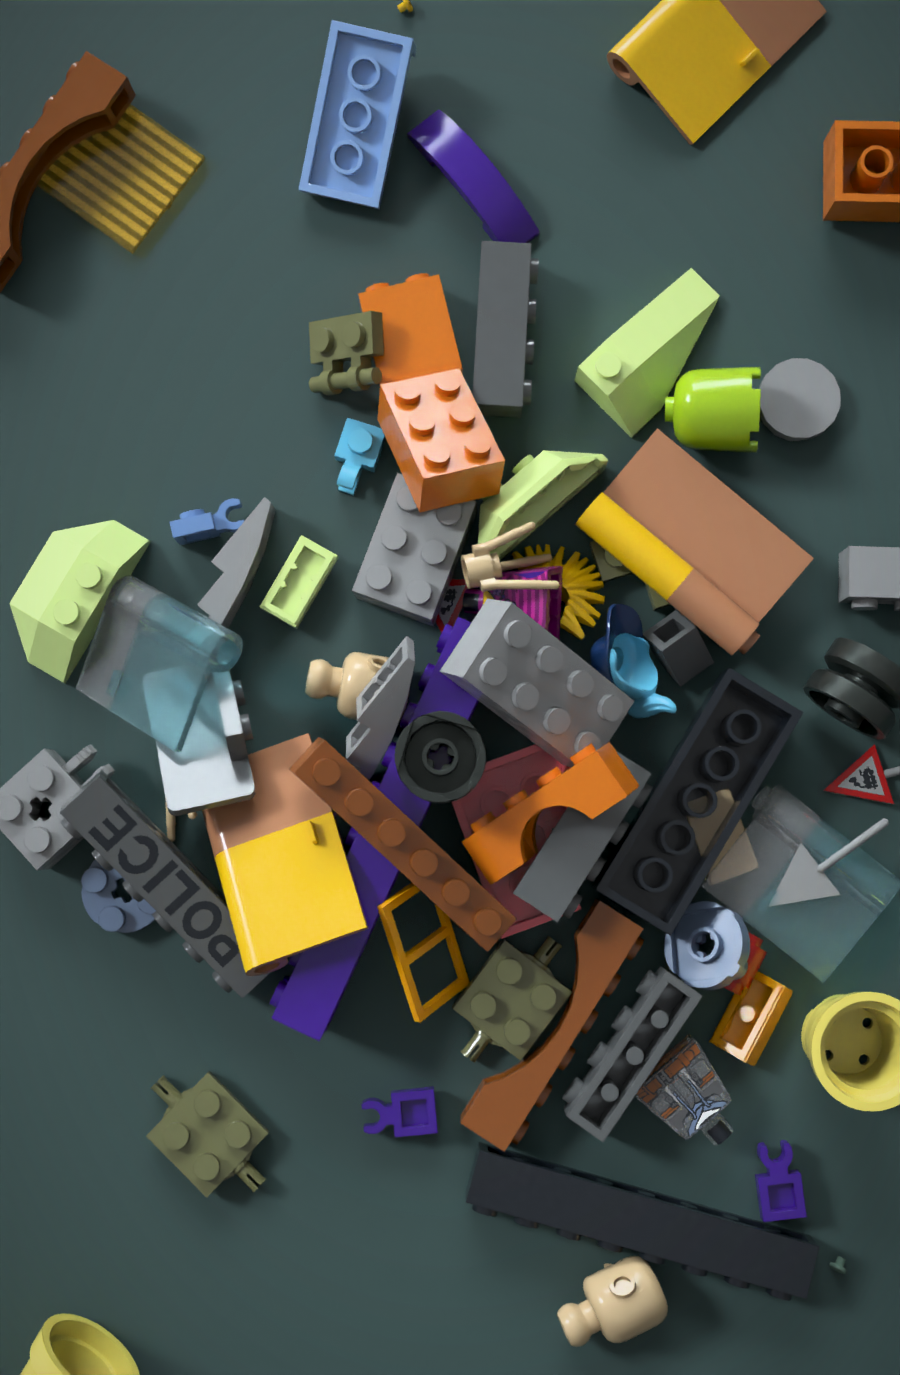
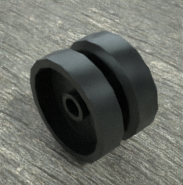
(857, 688)

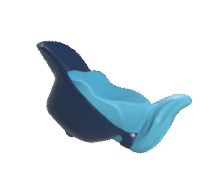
(626, 662)

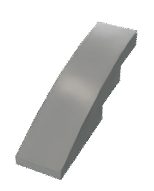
(239, 564)
(380, 710)

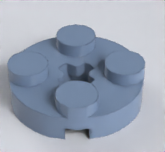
(107, 909)
(730, 950)

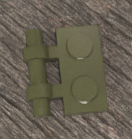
(346, 339)

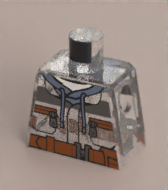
(687, 1093)

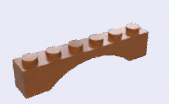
(84, 106)
(402, 843)
(505, 1099)

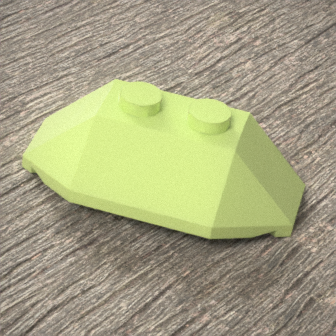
(536, 493)
(68, 589)

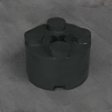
(427, 735)

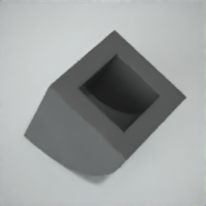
(678, 647)

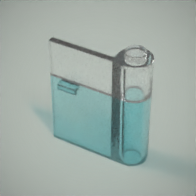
(154, 660)
(809, 931)

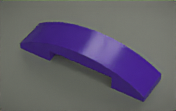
(474, 178)

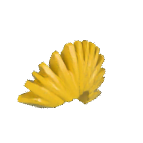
(577, 588)

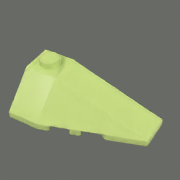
(645, 356)

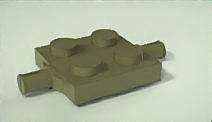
(511, 999)
(207, 1134)

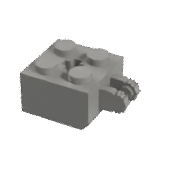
(43, 780)

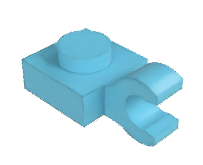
(358, 450)

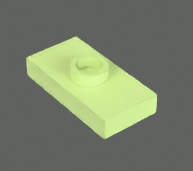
(299, 582)

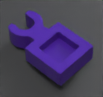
(410, 1112)
(779, 1189)

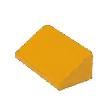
(751, 1019)

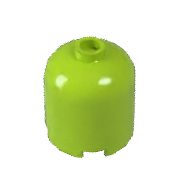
(716, 409)

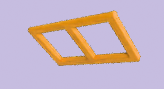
(404, 959)

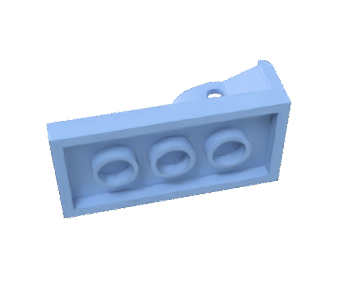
(356, 114)

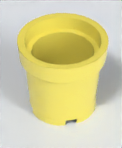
(839, 1028)
(77, 1347)

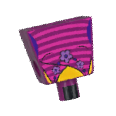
(540, 605)

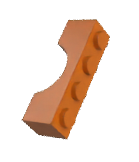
(589, 786)

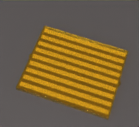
(123, 177)

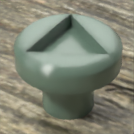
(838, 1265)

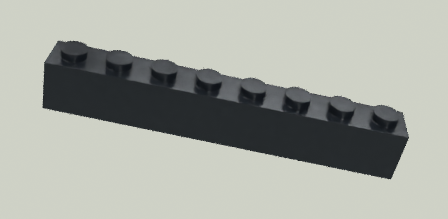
(641, 1221)

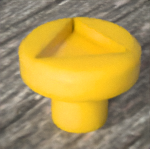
(405, 5)

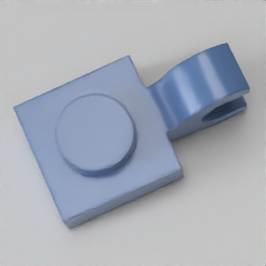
(199, 526)

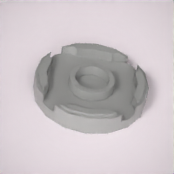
(799, 399)

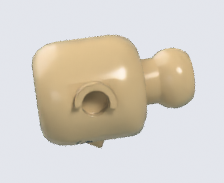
(344, 682)
(619, 1302)

